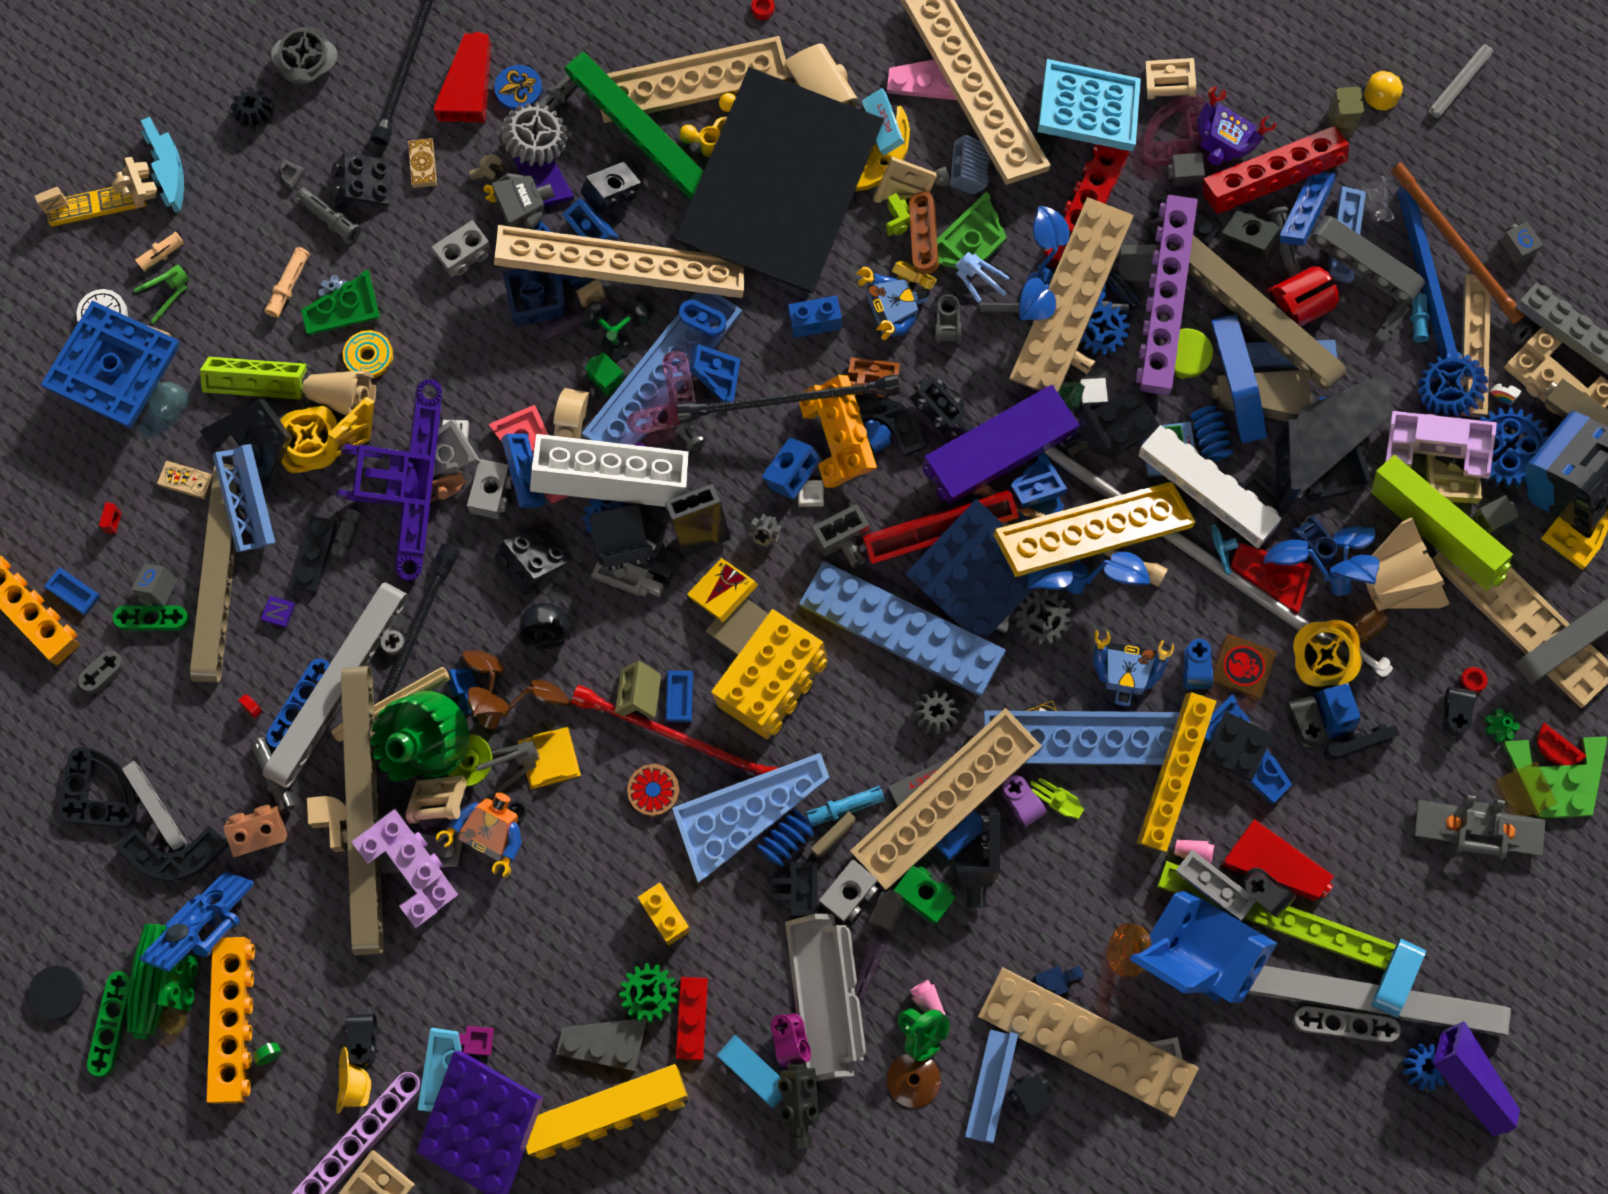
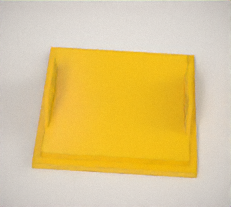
(556, 758)

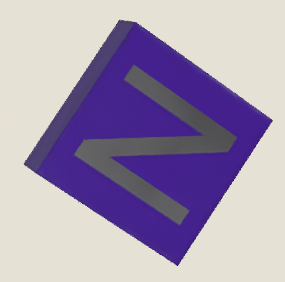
(278, 612)

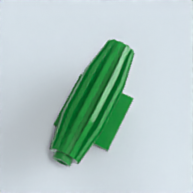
(155, 988)

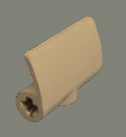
(818, 72)

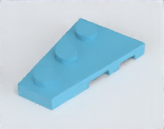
(438, 1056)

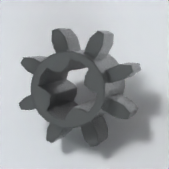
(765, 530)

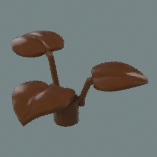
(492, 708)

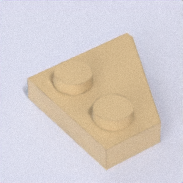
(904, 180)
(377, 1177)

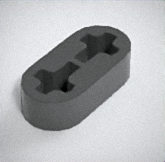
(105, 676)

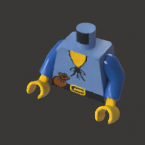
(891, 302)
(1128, 668)

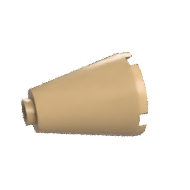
(340, 390)

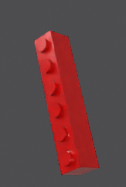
(927, 529)

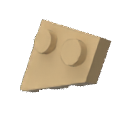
(1451, 482)

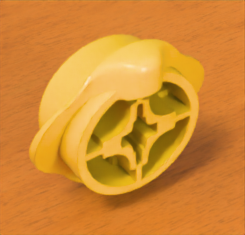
(307, 426)
(1310, 674)

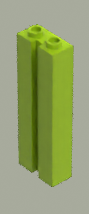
(1442, 523)

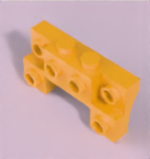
(843, 432)

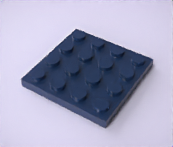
(970, 573)

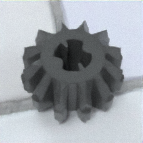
(929, 706)

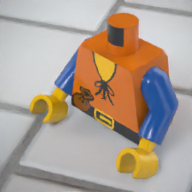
(488, 829)

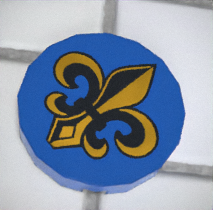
(518, 86)

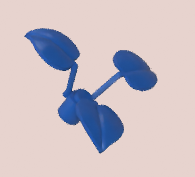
(1036, 300)
(1122, 568)
(1358, 568)

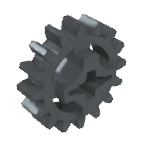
(1032, 621)

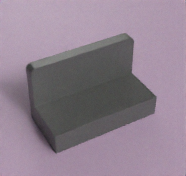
(1136, 262)

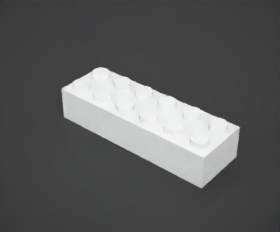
(607, 470)

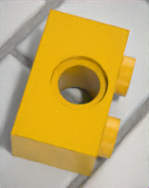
(664, 914)

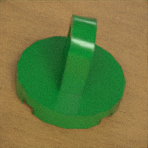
(923, 1032)

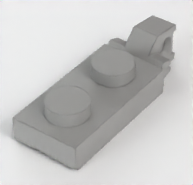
(629, 578)

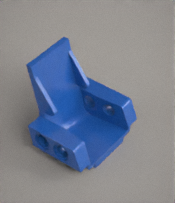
(1204, 950)

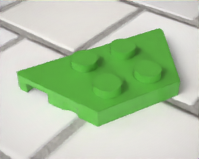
(972, 232)

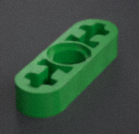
(132, 624)

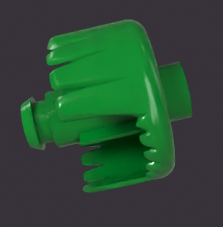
(420, 736)

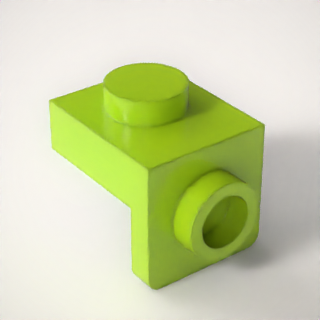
(899, 211)

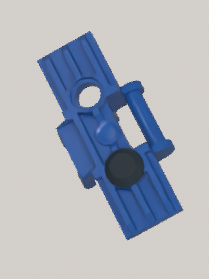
(184, 926)

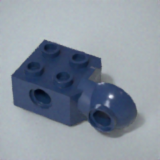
(538, 294)

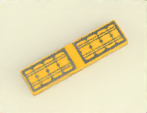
(91, 205)

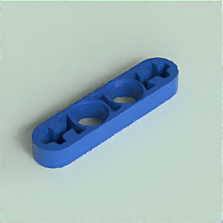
(294, 700)

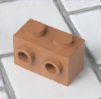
(255, 830)

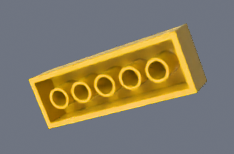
(606, 1110)

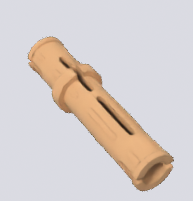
(283, 289)

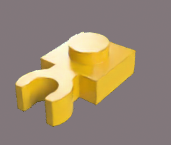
(907, 272)

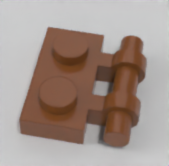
(870, 370)

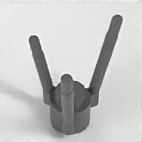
(524, 753)

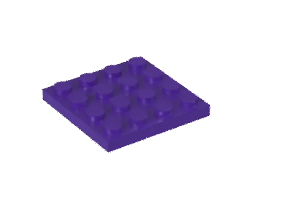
(479, 1125)

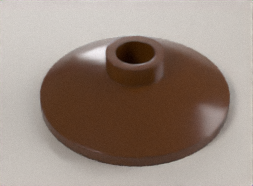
(907, 1093)

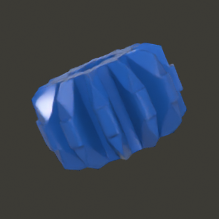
(1424, 1078)

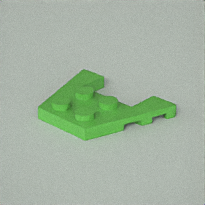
(1572, 785)

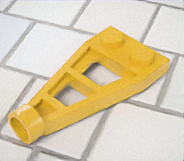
(1573, 544)

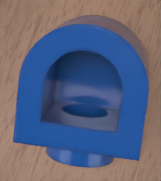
(877, 435)

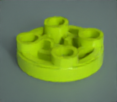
(1193, 354)

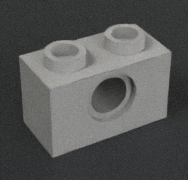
(488, 475)
(857, 878)

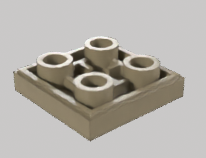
(738, 627)

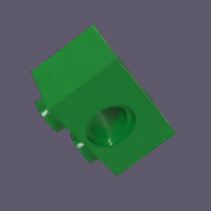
(930, 909)

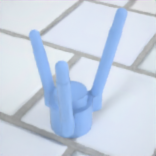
(971, 264)

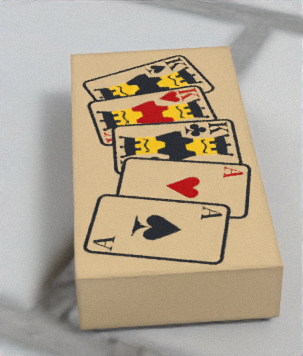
(185, 480)

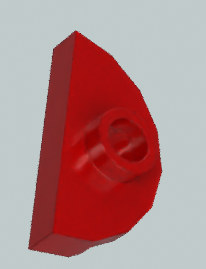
(1557, 748)

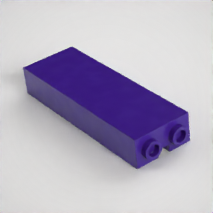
(999, 445)

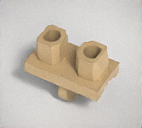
(129, 182)

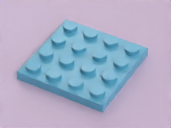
(1089, 105)

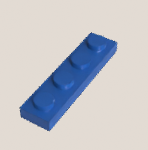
(1307, 208)

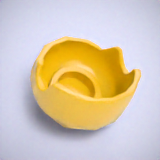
(1383, 90)

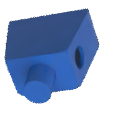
(1336, 709)

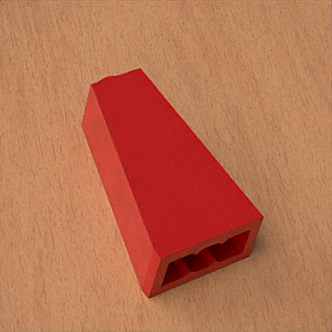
(466, 84)
(1286, 864)

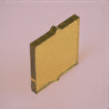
(1527, 790)

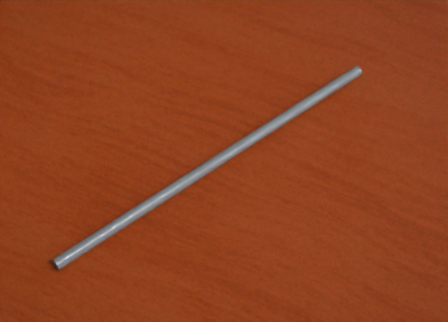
(1199, 554)

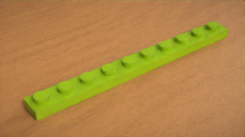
(1300, 926)

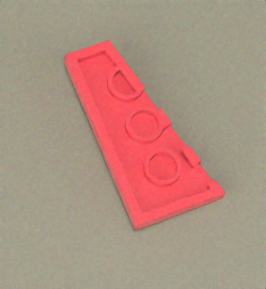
(524, 422)

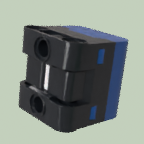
(1572, 472)

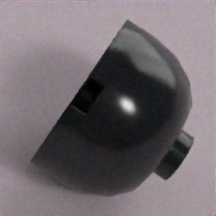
(545, 626)

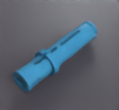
(839, 808)

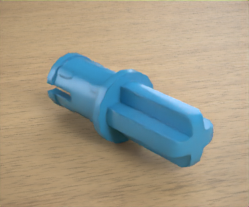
(1420, 318)

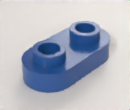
(704, 318)

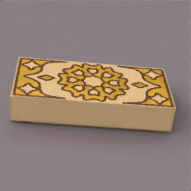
(422, 163)

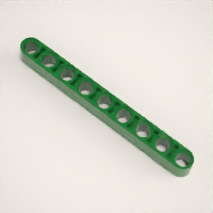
(635, 123)

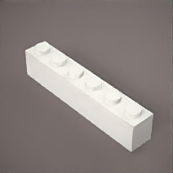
(1210, 486)

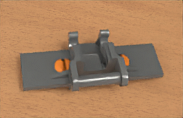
(1481, 819)

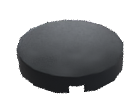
(55, 992)

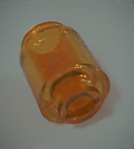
(1370, 624)

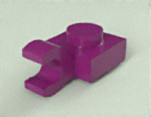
(477, 1040)

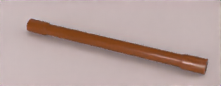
(1409, 183)

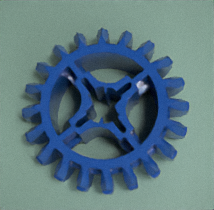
(1465, 369)

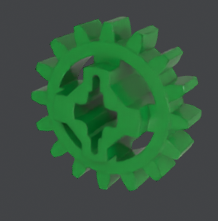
(641, 1002)

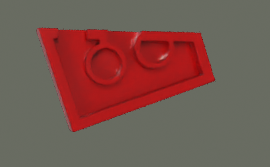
(1281, 582)

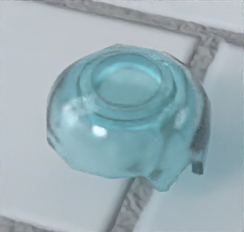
(168, 400)

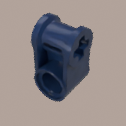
(1316, 537)

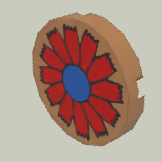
(653, 790)

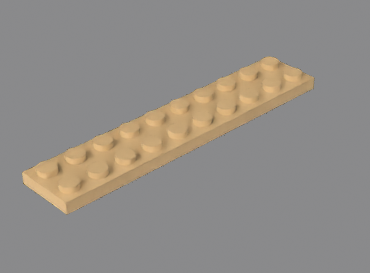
(978, 89)
(617, 261)

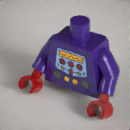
(1225, 132)

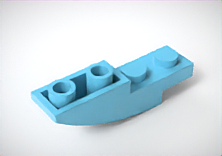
(166, 166)

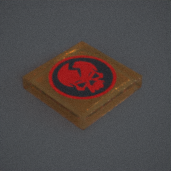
(1243, 666)

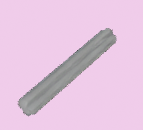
(1460, 81)

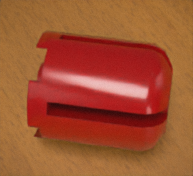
(1285, 295)

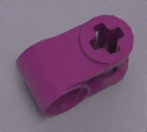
(790, 1042)

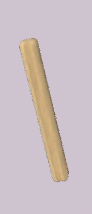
(426, 683)

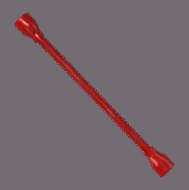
(587, 699)

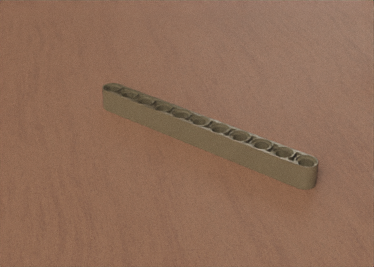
(361, 809)

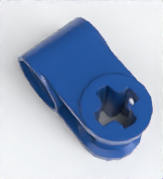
(1198, 670)

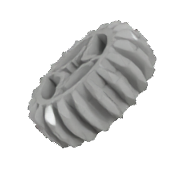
(548, 130)

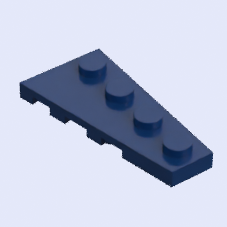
(1269, 778)

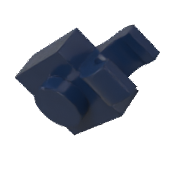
(1056, 981)

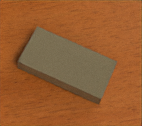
(833, 835)

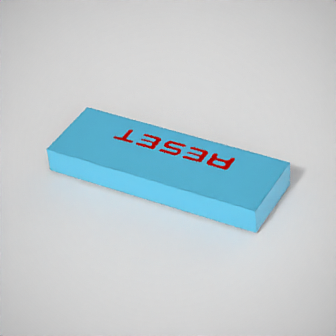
(889, 135)

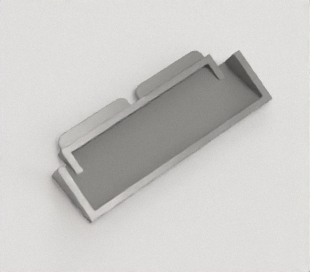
(825, 994)

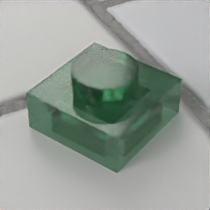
(1071, 394)

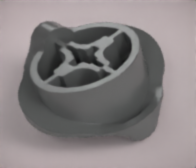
(304, 36)

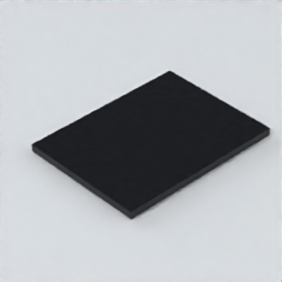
(780, 180)

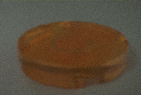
(1125, 942)

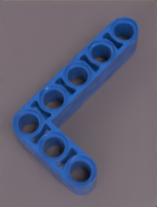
(1240, 378)

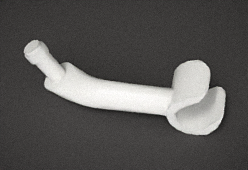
(1382, 667)

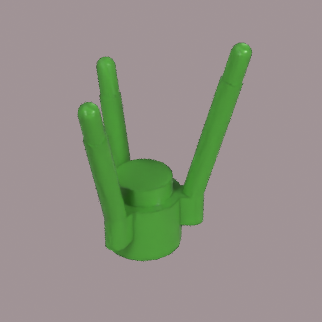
(174, 278)

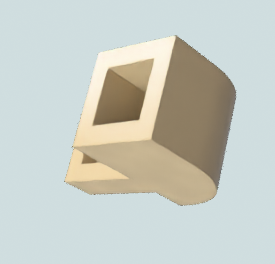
(570, 413)
(330, 813)

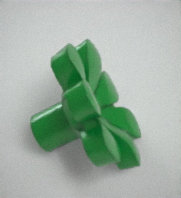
(1501, 725)

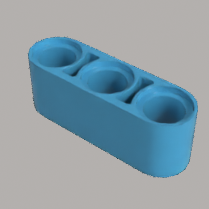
(1398, 978)
(751, 1070)

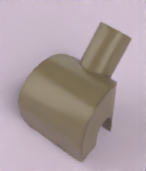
(487, 166)

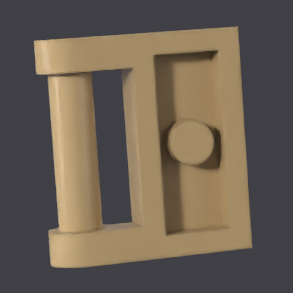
(1170, 72)
(436, 792)

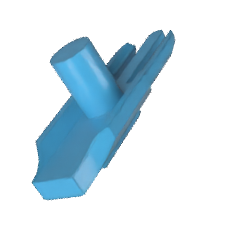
(1223, 547)

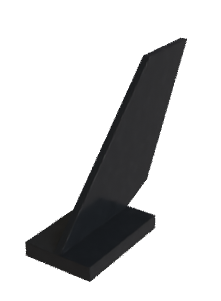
(1327, 434)

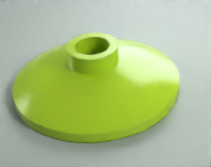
(482, 753)

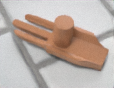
(447, 486)

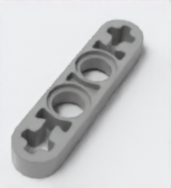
(154, 806)
(1346, 1024)

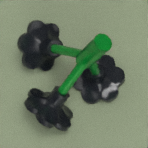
(614, 343)

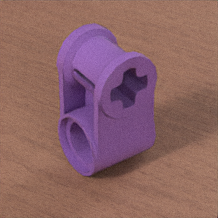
(1025, 804)

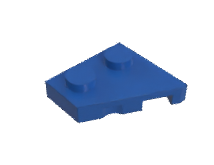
(1037, 484)

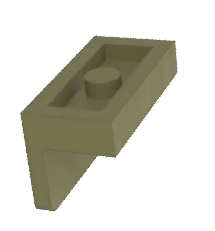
(638, 690)

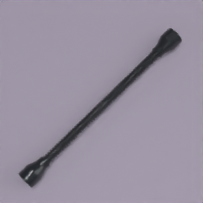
(383, 129)
(691, 410)
(445, 560)

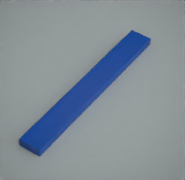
(1427, 271)

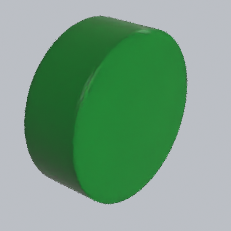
(267, 1053)

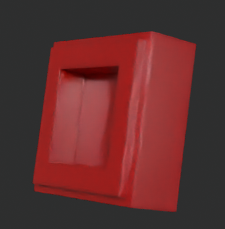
(110, 518)

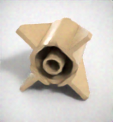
(1406, 573)

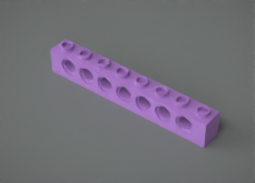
(1183, 211)

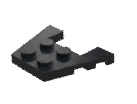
(256, 426)

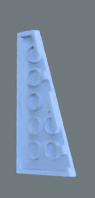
(734, 816)

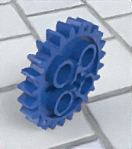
(1533, 438)

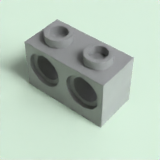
(458, 244)

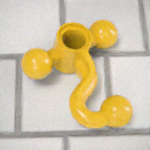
(689, 134)

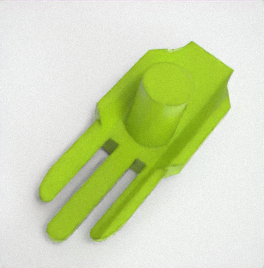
(1061, 800)

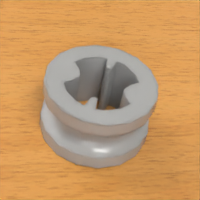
(386, 639)

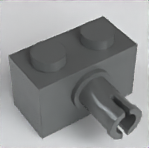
(842, 533)

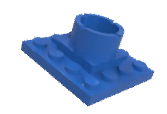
(111, 364)

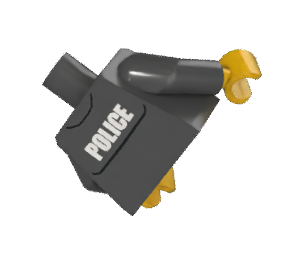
(519, 200)

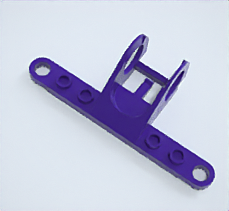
(407, 478)

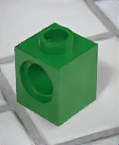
(604, 373)

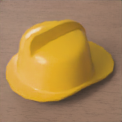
(353, 1084)

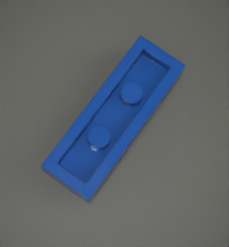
(520, 464)

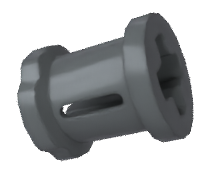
(694, 442)

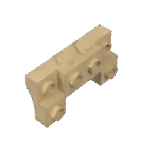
(1539, 370)

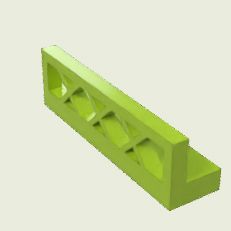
(255, 378)

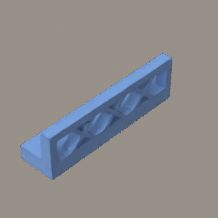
(251, 494)
(991, 1086)

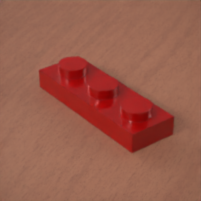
(692, 1018)

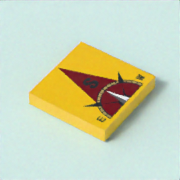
(722, 590)

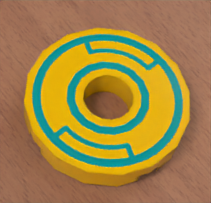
(368, 341)

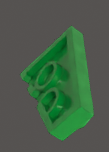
(346, 306)

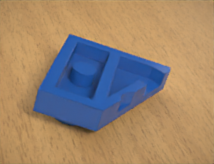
(715, 371)

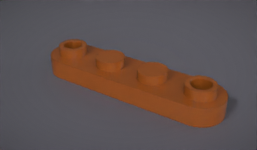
(923, 233)

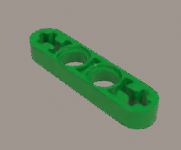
(105, 1023)

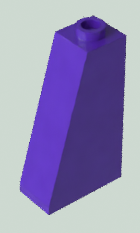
(1475, 1079)

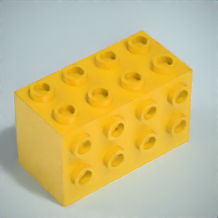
(770, 674)

